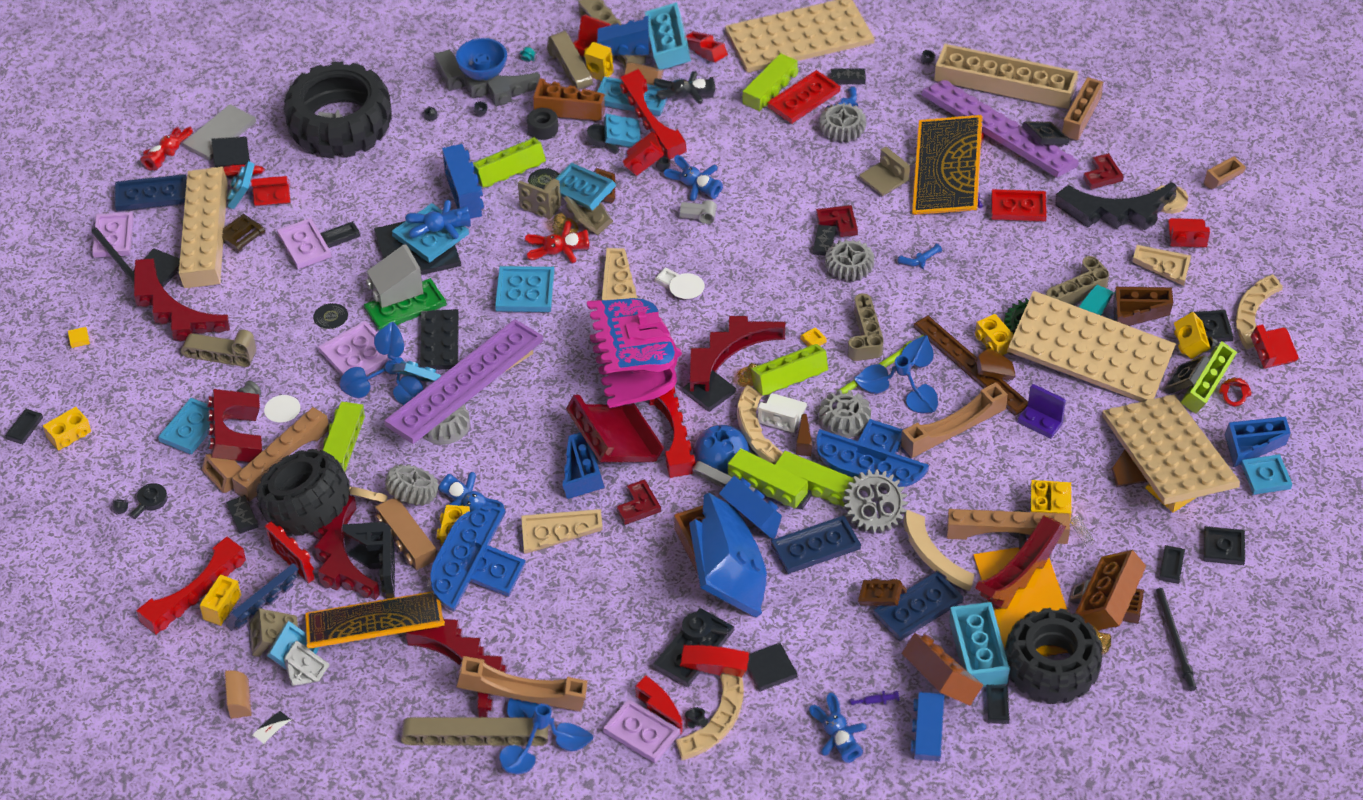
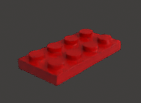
(804, 96)

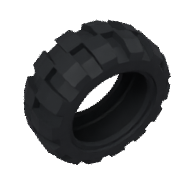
(338, 134)

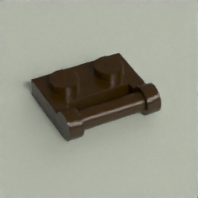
(238, 229)

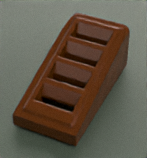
(804, 442)
(1131, 615)

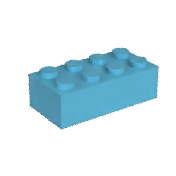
(668, 36)
(979, 643)

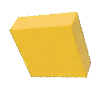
(78, 337)
(813, 337)

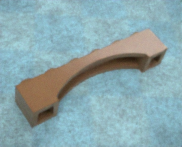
(306, 429)
(921, 438)
(968, 523)
(480, 677)

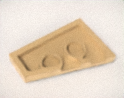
(1165, 263)

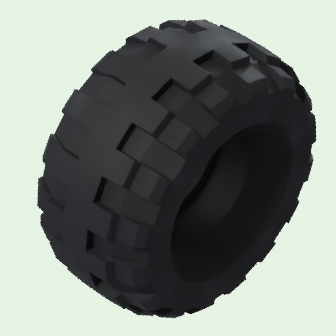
(303, 492)
(1050, 678)

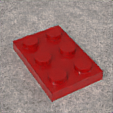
(1018, 205)
(289, 551)

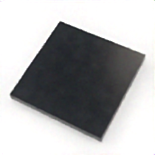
(389, 244)

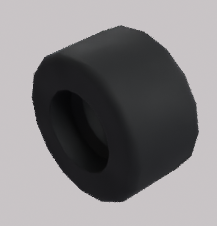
(542, 123)

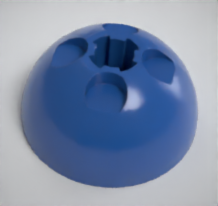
(481, 58)
(718, 446)

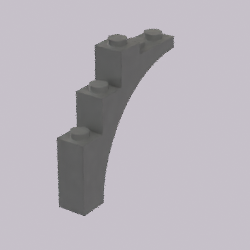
(499, 88)

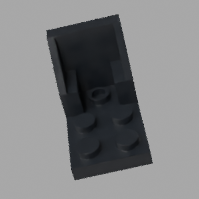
(367, 542)

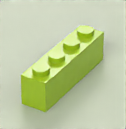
(770, 82)
(509, 162)
(789, 369)
(1200, 393)
(344, 432)
(768, 478)
(821, 480)

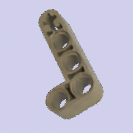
(563, 49)
(1077, 288)
(871, 341)
(220, 350)

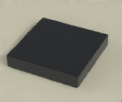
(1045, 133)
(230, 151)
(165, 264)
(1216, 324)
(1186, 374)
(718, 392)
(1224, 545)
(770, 667)

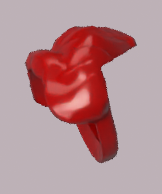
(1245, 389)

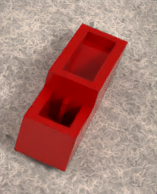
(706, 47)
(715, 659)
(658, 702)

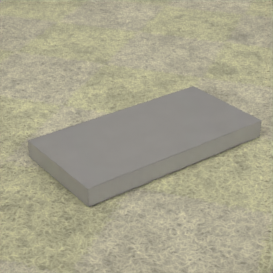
(227, 123)

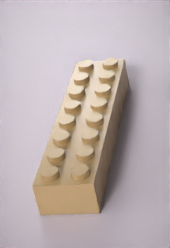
(1006, 76)
(203, 227)

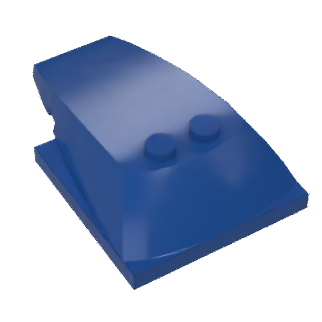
(728, 557)

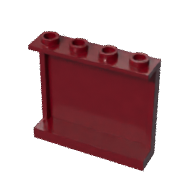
(615, 432)

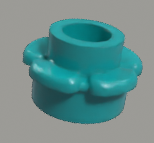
(527, 54)

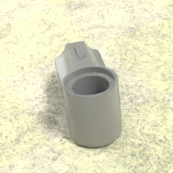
(704, 212)

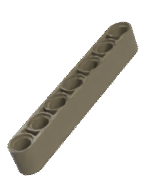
(471, 731)

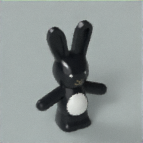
(682, 88)

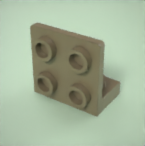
(887, 174)
(540, 201)
(592, 220)
(266, 627)

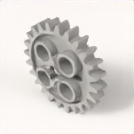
(892, 499)

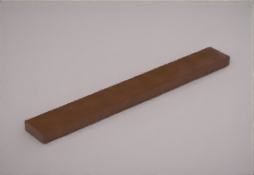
(965, 360)

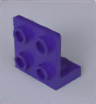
(1043, 412)

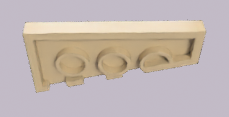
(617, 276)
(555, 528)

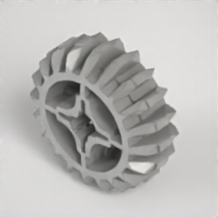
(852, 126)
(849, 260)
(411, 484)

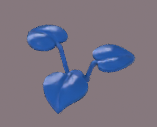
(389, 342)
(917, 353)
(569, 736)

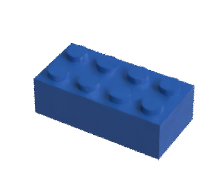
(462, 180)

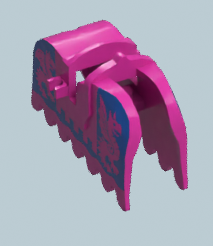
(635, 350)

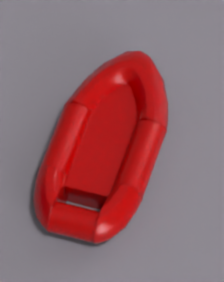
(234, 169)

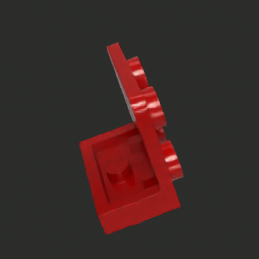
(588, 33)
(643, 154)
(1188, 232)
(1273, 346)

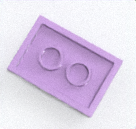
(117, 230)
(304, 243)
(641, 731)

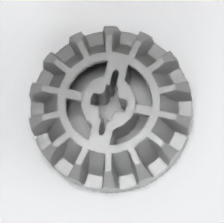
(848, 418)
(451, 428)

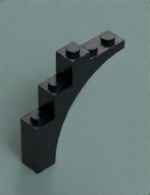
(1115, 212)

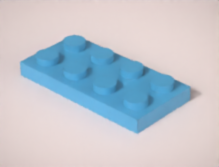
(617, 99)
(584, 186)

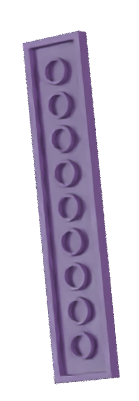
(1001, 128)
(463, 381)

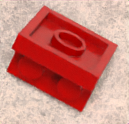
(271, 190)

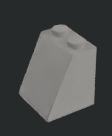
(395, 278)

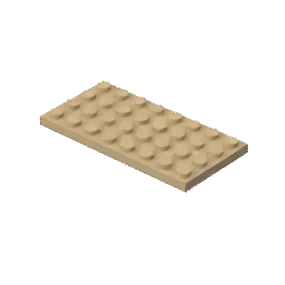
(799, 33)
(1091, 347)
(1170, 449)

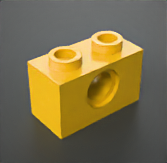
(599, 61)
(1191, 335)

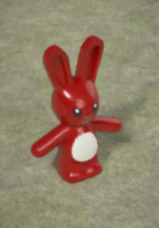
(168, 145)
(554, 243)

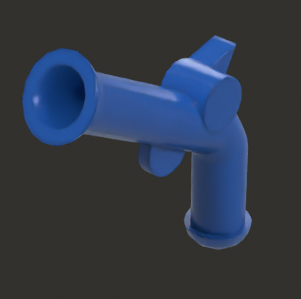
(853, 97)
(920, 258)

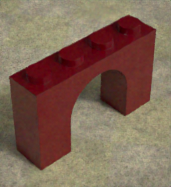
(224, 441)

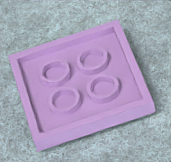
(354, 349)

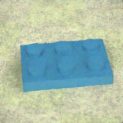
(187, 427)

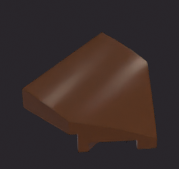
(995, 365)
(1126, 471)

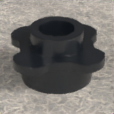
(696, 712)

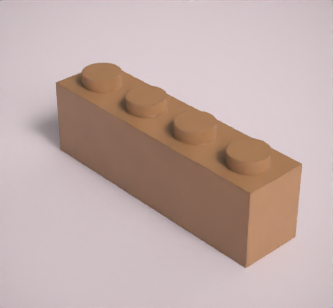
(1082, 108)
(406, 533)

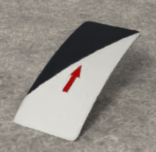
(271, 726)

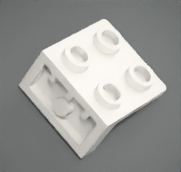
(781, 412)

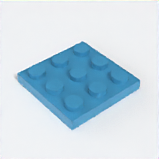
(431, 243)
(525, 289)

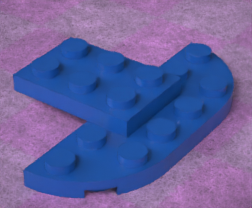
(872, 451)
(469, 558)

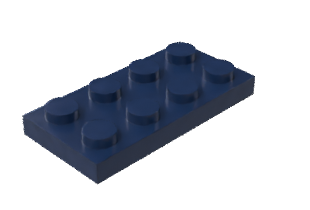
(150, 192)
(815, 544)
(265, 595)
(919, 606)

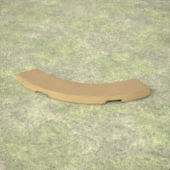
(1249, 305)
(751, 428)
(918, 537)
(719, 724)

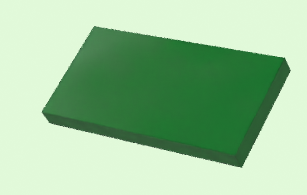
(406, 309)

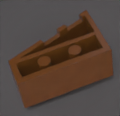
(1141, 304)

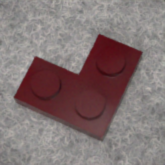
(1106, 173)
(841, 216)
(642, 504)

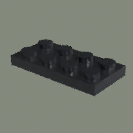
(439, 339)
(670, 659)

